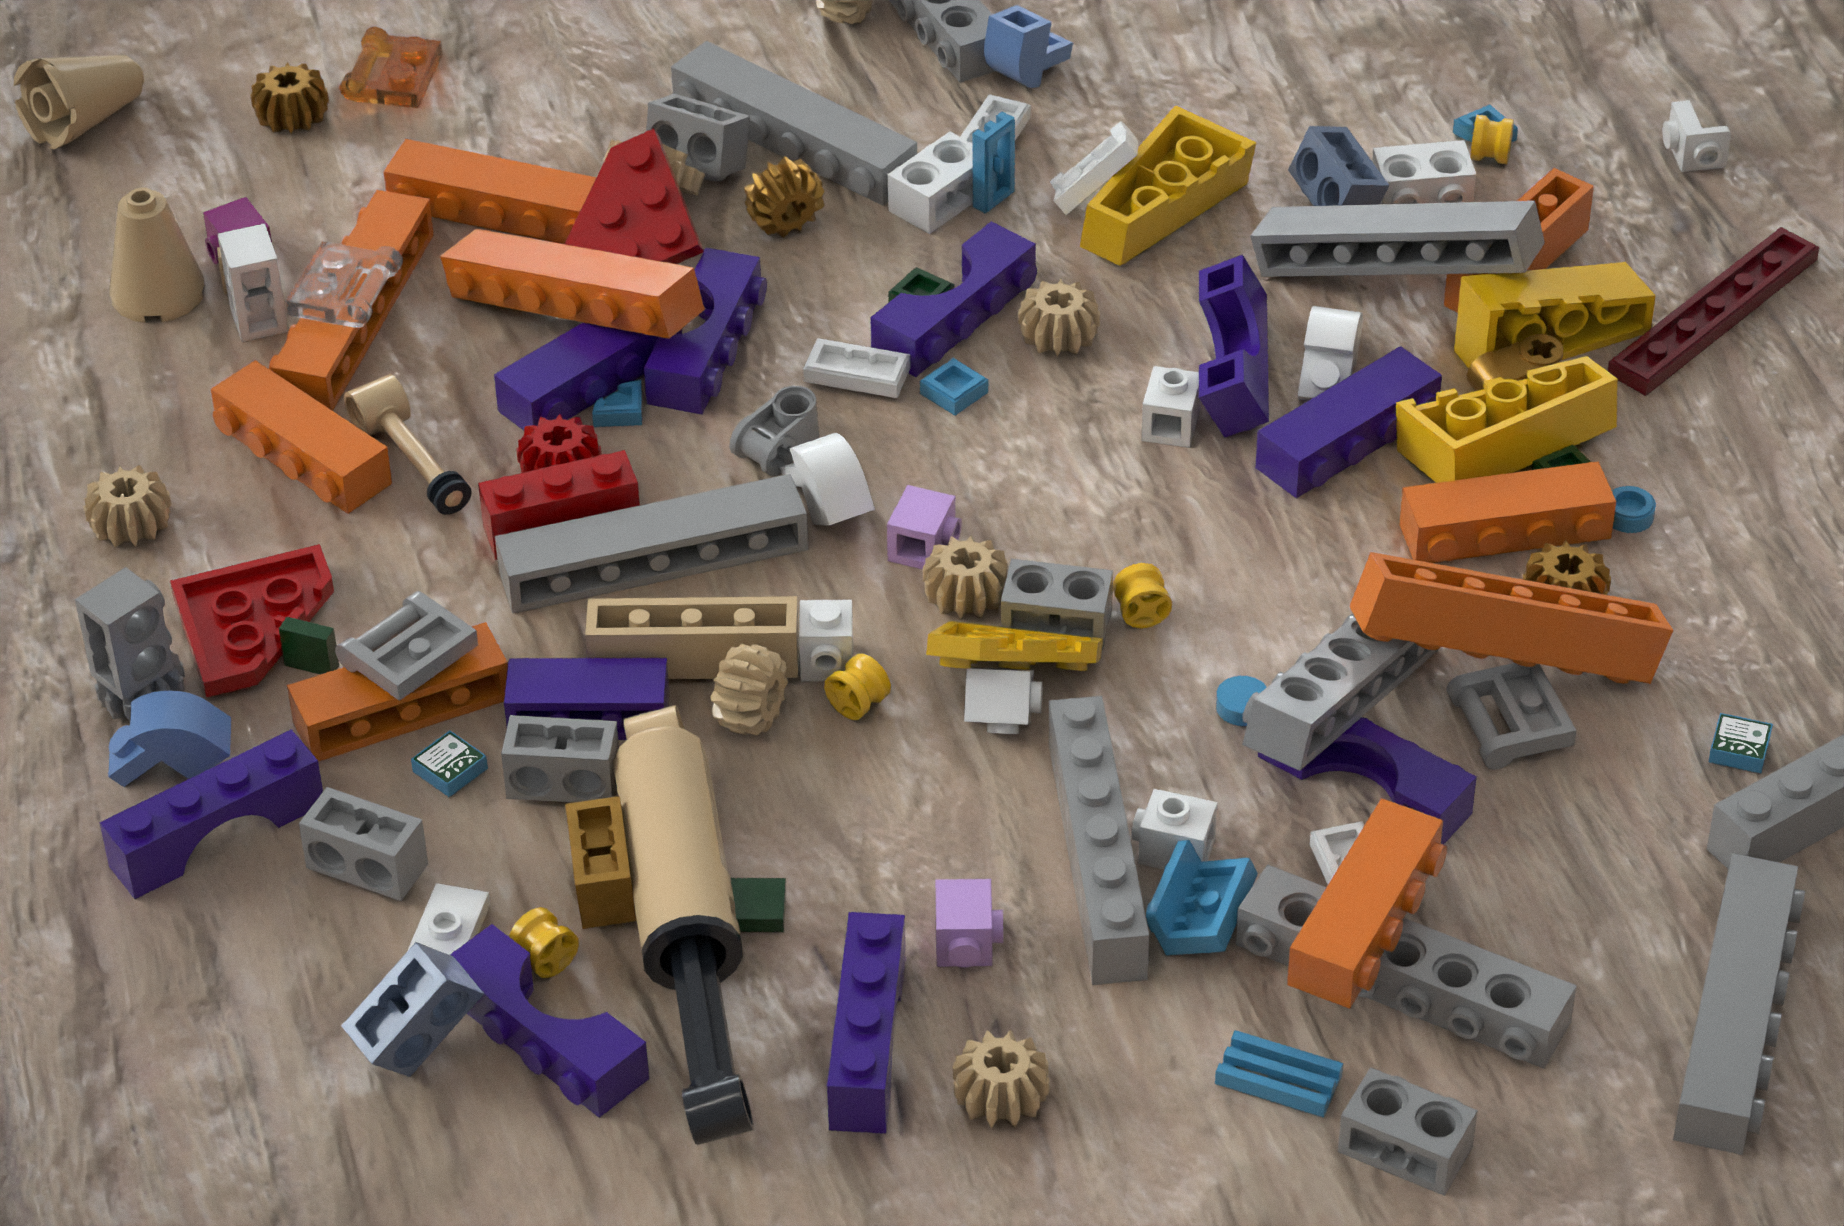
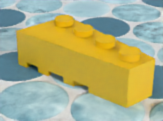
(1172, 180)
(1574, 304)
(1507, 421)

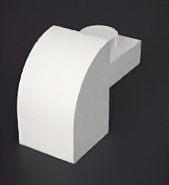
(1330, 349)
(830, 479)

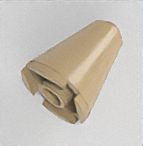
(73, 94)
(152, 261)

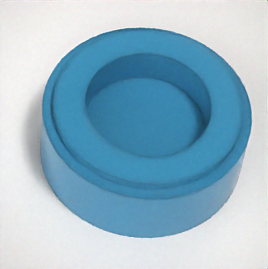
(1633, 509)
(1234, 695)

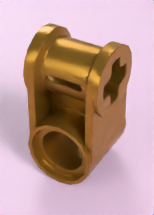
(1515, 360)

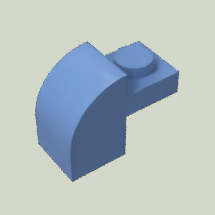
(1023, 46)
(170, 729)

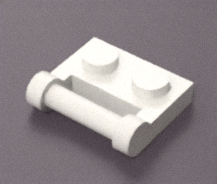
(1095, 168)

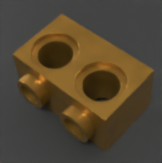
(600, 862)

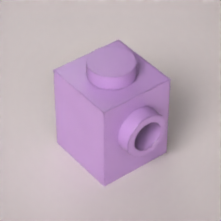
(918, 524)
(966, 923)

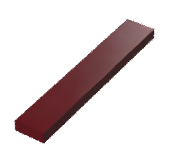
(1713, 311)

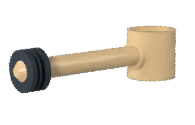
(383, 408)

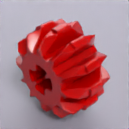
(556, 443)

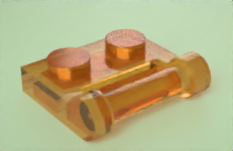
(404, 75)

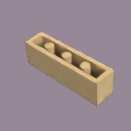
(692, 630)

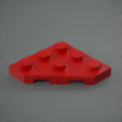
(637, 206)
(238, 609)

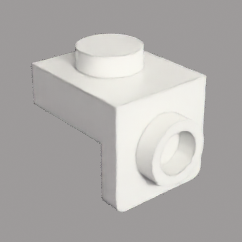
(1691, 144)

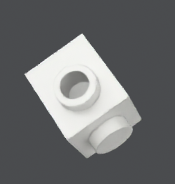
(1171, 407)
(824, 637)
(1001, 698)
(1173, 819)

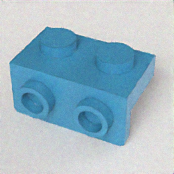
(1198, 901)

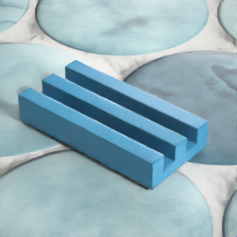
(993, 162)
(1282, 1066)

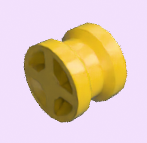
(1492, 139)
(1142, 595)
(857, 686)
(549, 945)

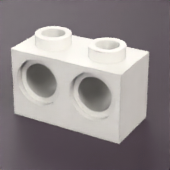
(1426, 173)
(933, 184)
(253, 282)

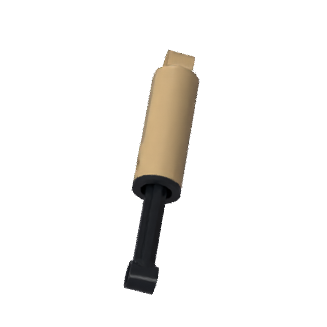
(684, 905)

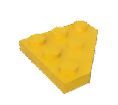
(967, 643)

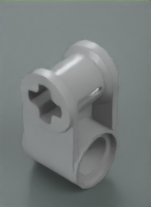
(778, 425)

